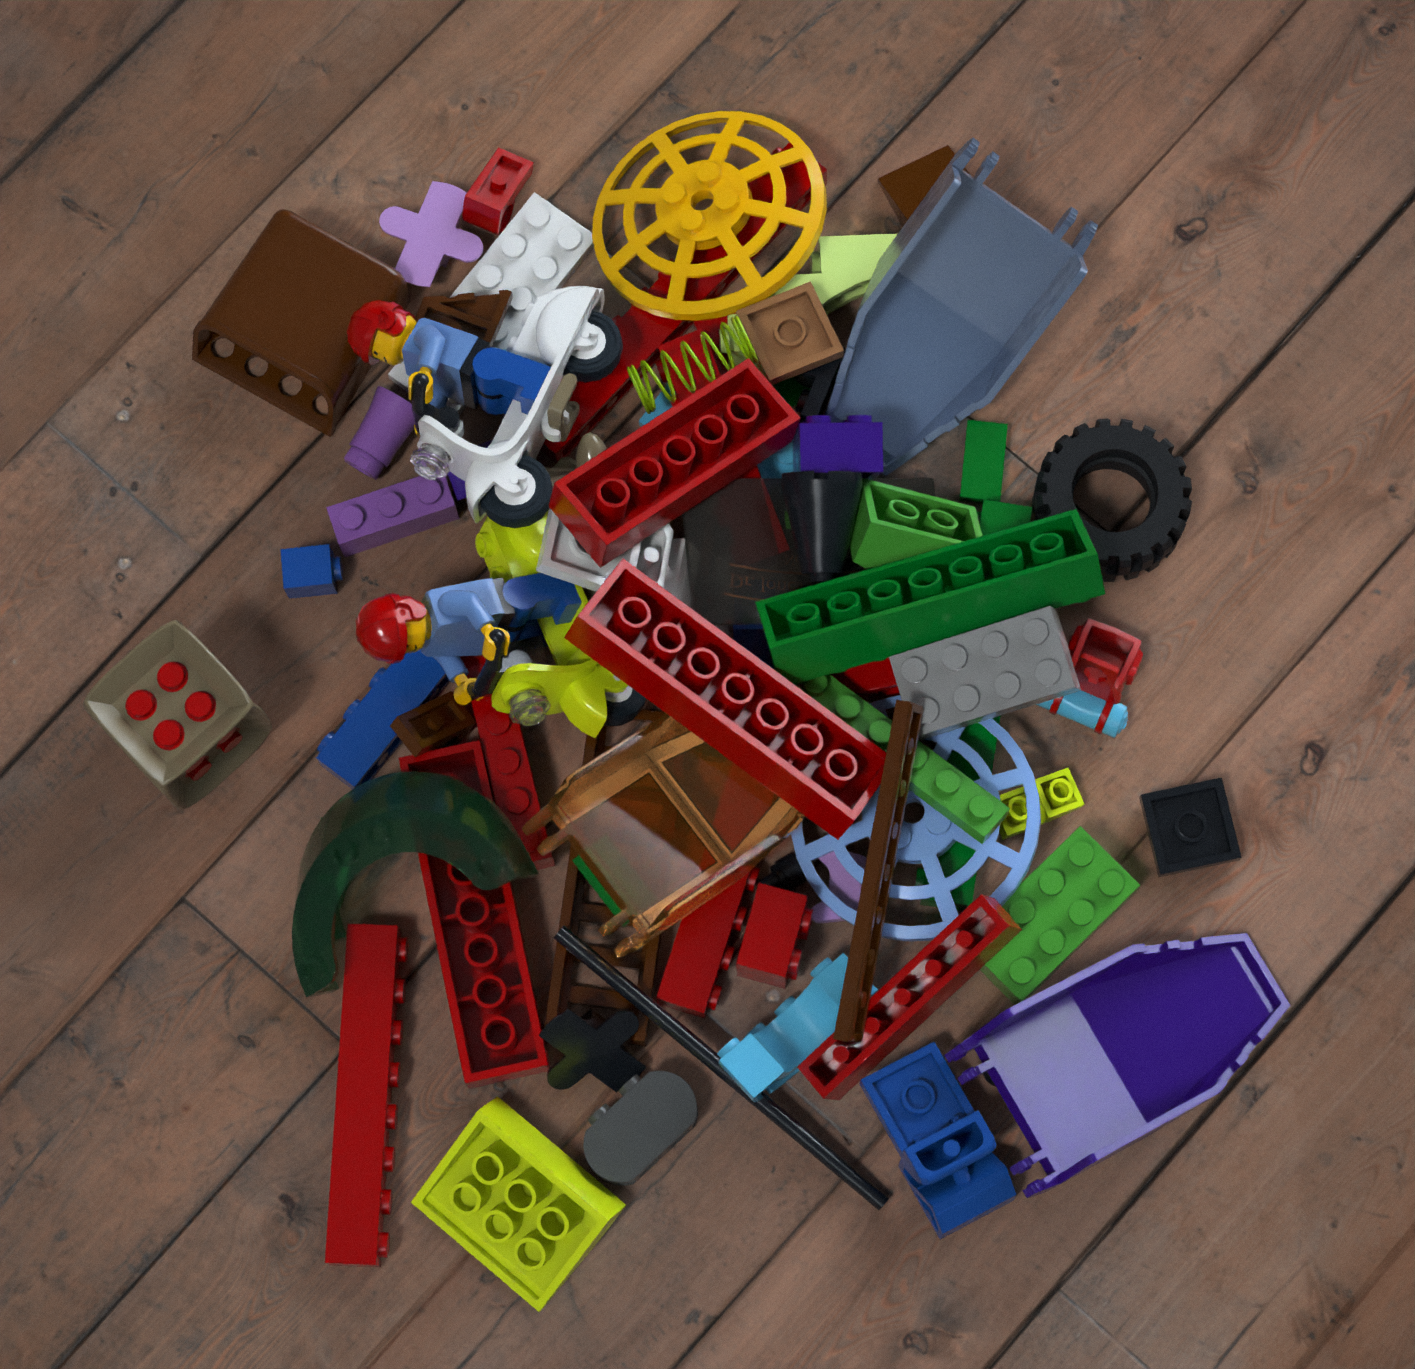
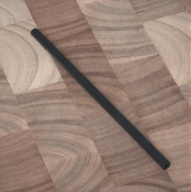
(710, 1059)

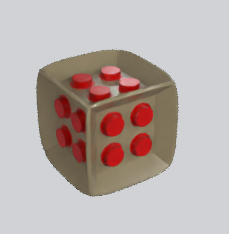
(178, 714)

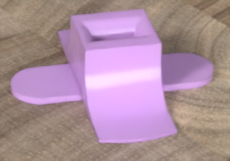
(431, 234)

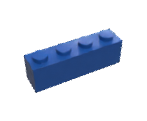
(366, 737)

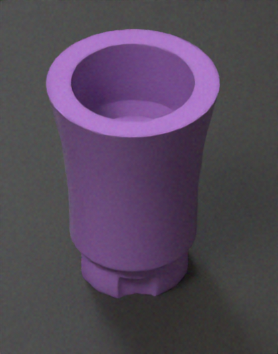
(380, 433)

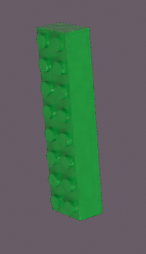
(930, 597)

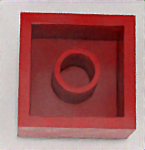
(772, 936)

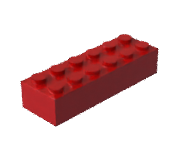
(673, 462)

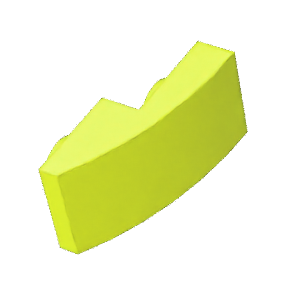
(1057, 798)

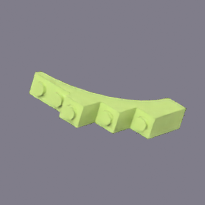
(838, 274)

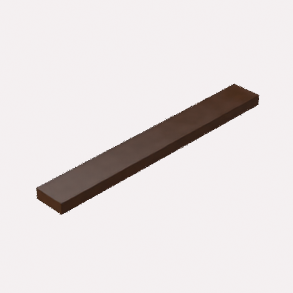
(878, 871)

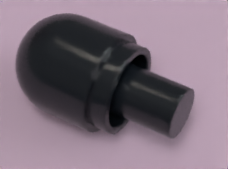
(785, 873)

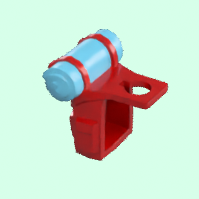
(1103, 664)

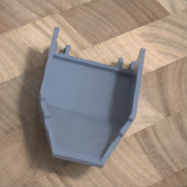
(953, 309)

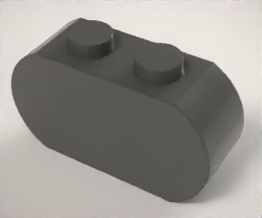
(639, 1127)

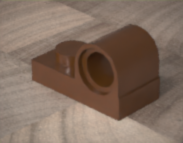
(433, 725)

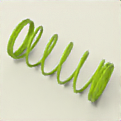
(648, 400)

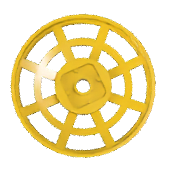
(716, 224)

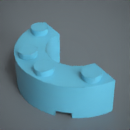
(772, 1052)

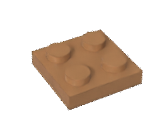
(790, 333)

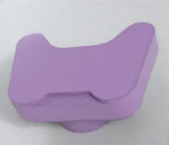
(841, 885)

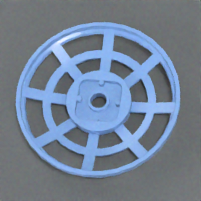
(933, 837)

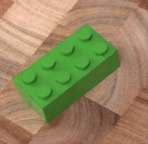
(1058, 913)

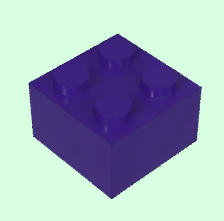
(843, 446)

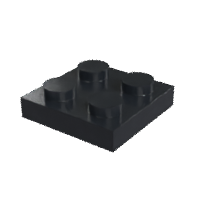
(1190, 827)

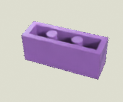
(391, 513)

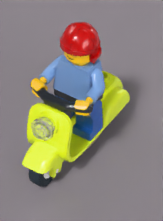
(489, 615)

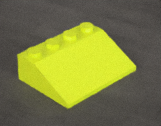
(517, 1203)

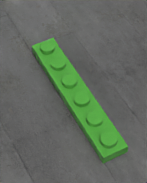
(931, 777)

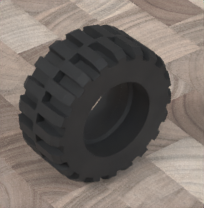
(1138, 456)

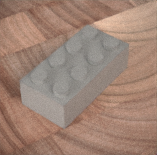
(987, 672)

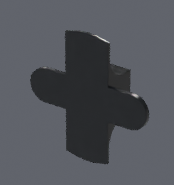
(592, 1047)

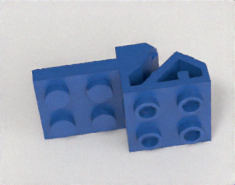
(939, 1140)

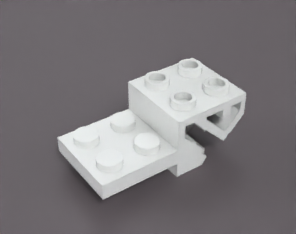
(656, 556)

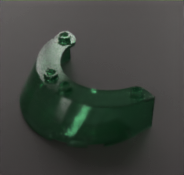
(387, 818)

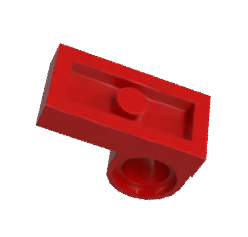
(493, 193)

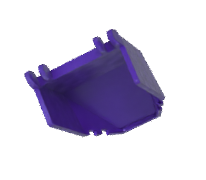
(1124, 1047)

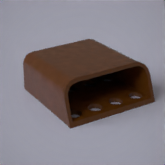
(294, 311)

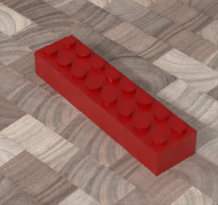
(729, 698)
(481, 949)

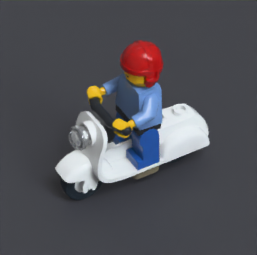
(529, 382)

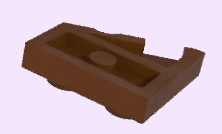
(469, 313)

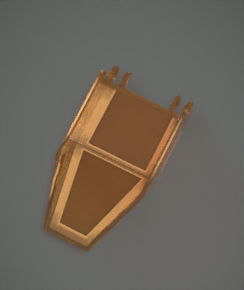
(664, 826)

